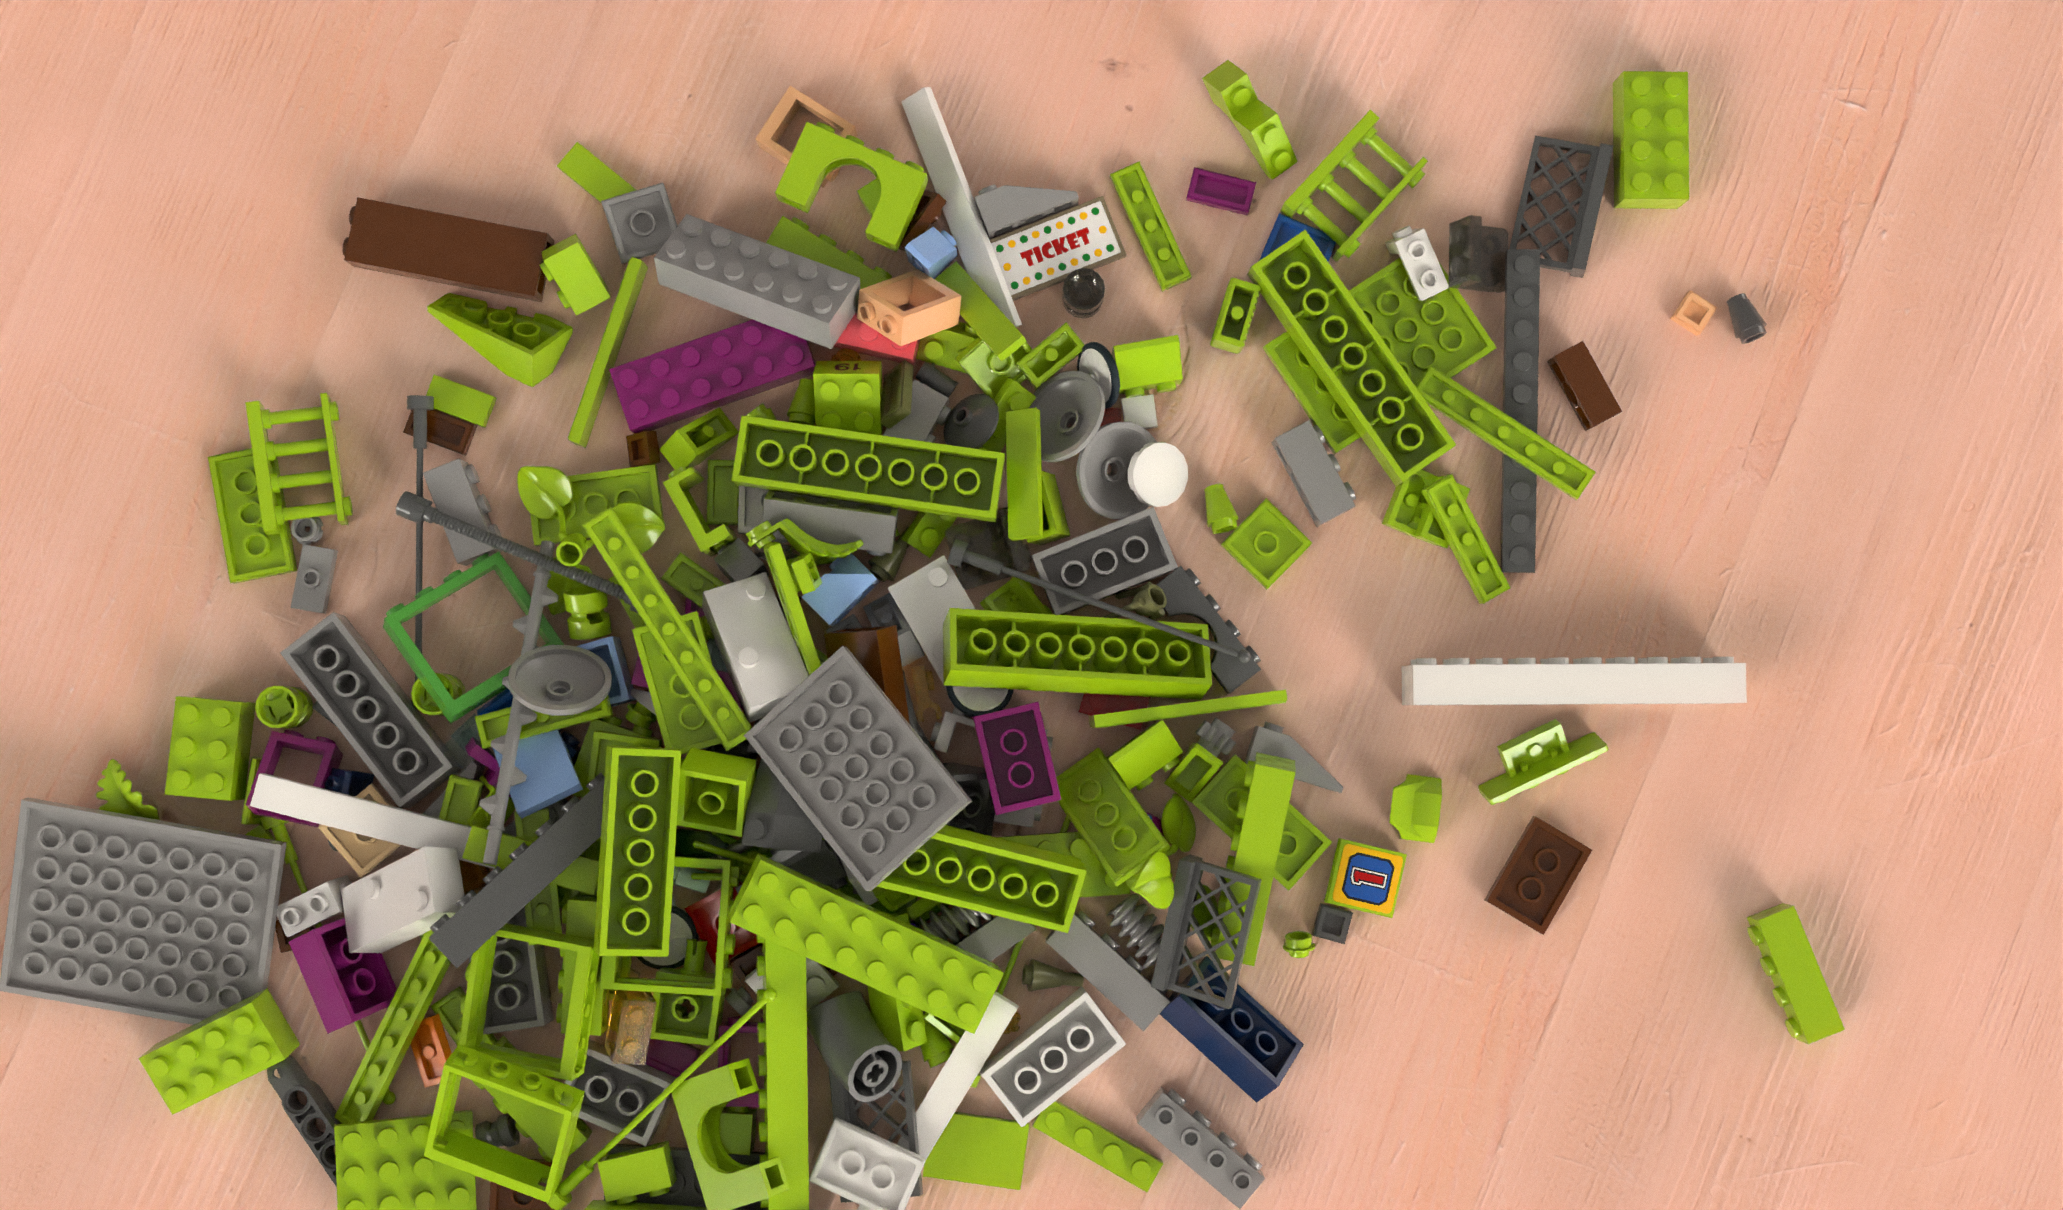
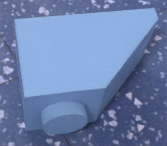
(932, 252)

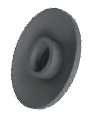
(971, 422)

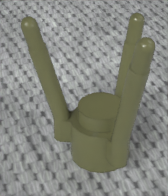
(1147, 601)

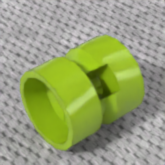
(587, 613)
(425, 702)
(284, 707)

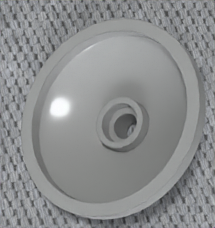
(1069, 414)
(1110, 493)
(559, 680)

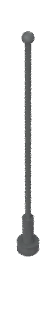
(420, 405)
(960, 554)

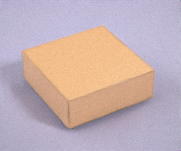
(1693, 313)

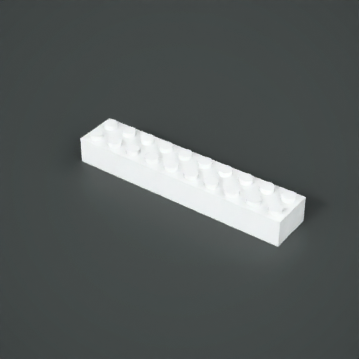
(1583, 682)

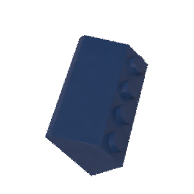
(1239, 1040)

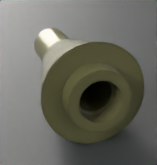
(887, 565)
(1044, 976)

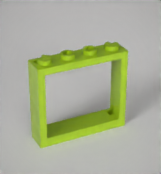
(612, 965)
(580, 1009)
(486, 1159)

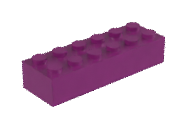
(709, 373)

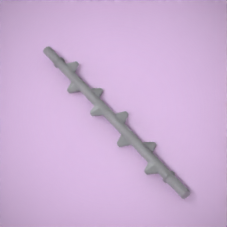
(519, 715)

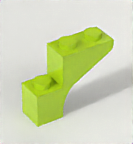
(1254, 120)

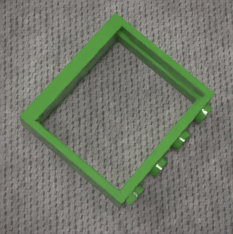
(428, 597)

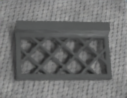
(1588, 207)
(1178, 924)
(846, 1108)

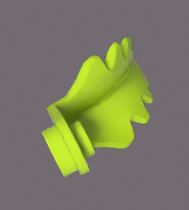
(800, 540)
(119, 794)

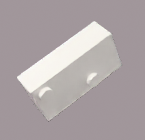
(925, 602)
(754, 643)
(402, 899)
(1051, 1056)

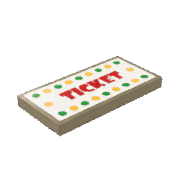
(1056, 246)

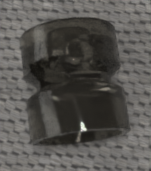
(1083, 293)

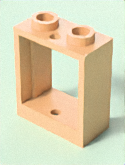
(782, 117)
(934, 309)

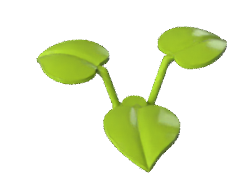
(546, 491)
(1154, 877)

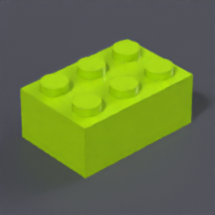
(210, 748)

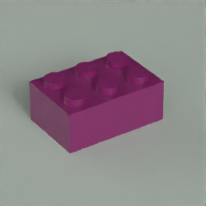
(1017, 758)
(342, 982)

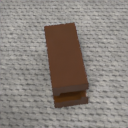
(1584, 386)

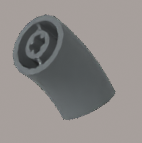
(854, 1046)

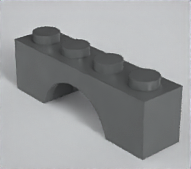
(1187, 599)

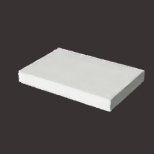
(866, 1168)

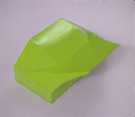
(1417, 808)

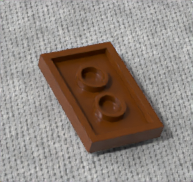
(1538, 875)

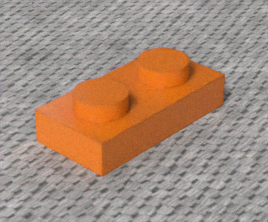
(431, 1049)

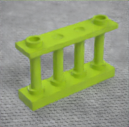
(1344, 157)
(267, 451)

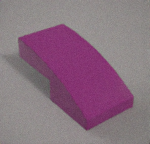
(485, 757)

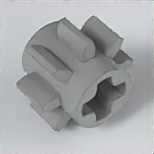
(1216, 737)

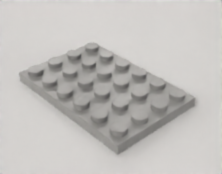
(857, 768)

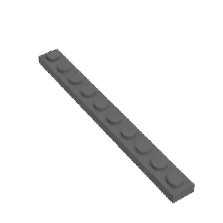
(1521, 404)

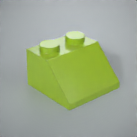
(1148, 365)
(1145, 755)

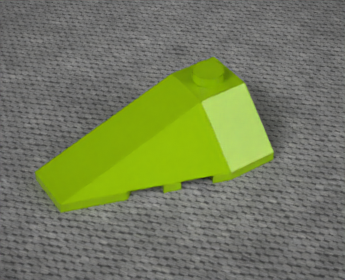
(512, 342)

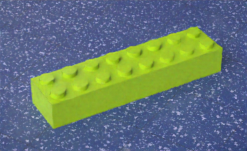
(1350, 358)
(868, 468)
(1073, 654)
(865, 943)

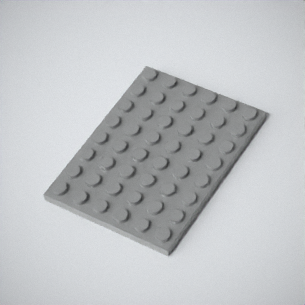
(138, 912)

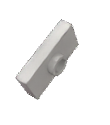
(314, 579)

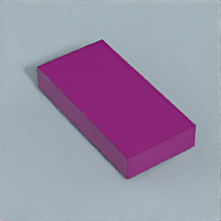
(1221, 191)
(671, 1056)

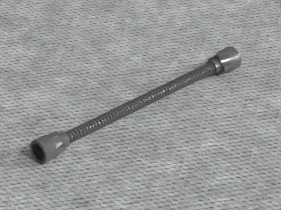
(419, 510)

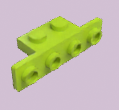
(1538, 757)

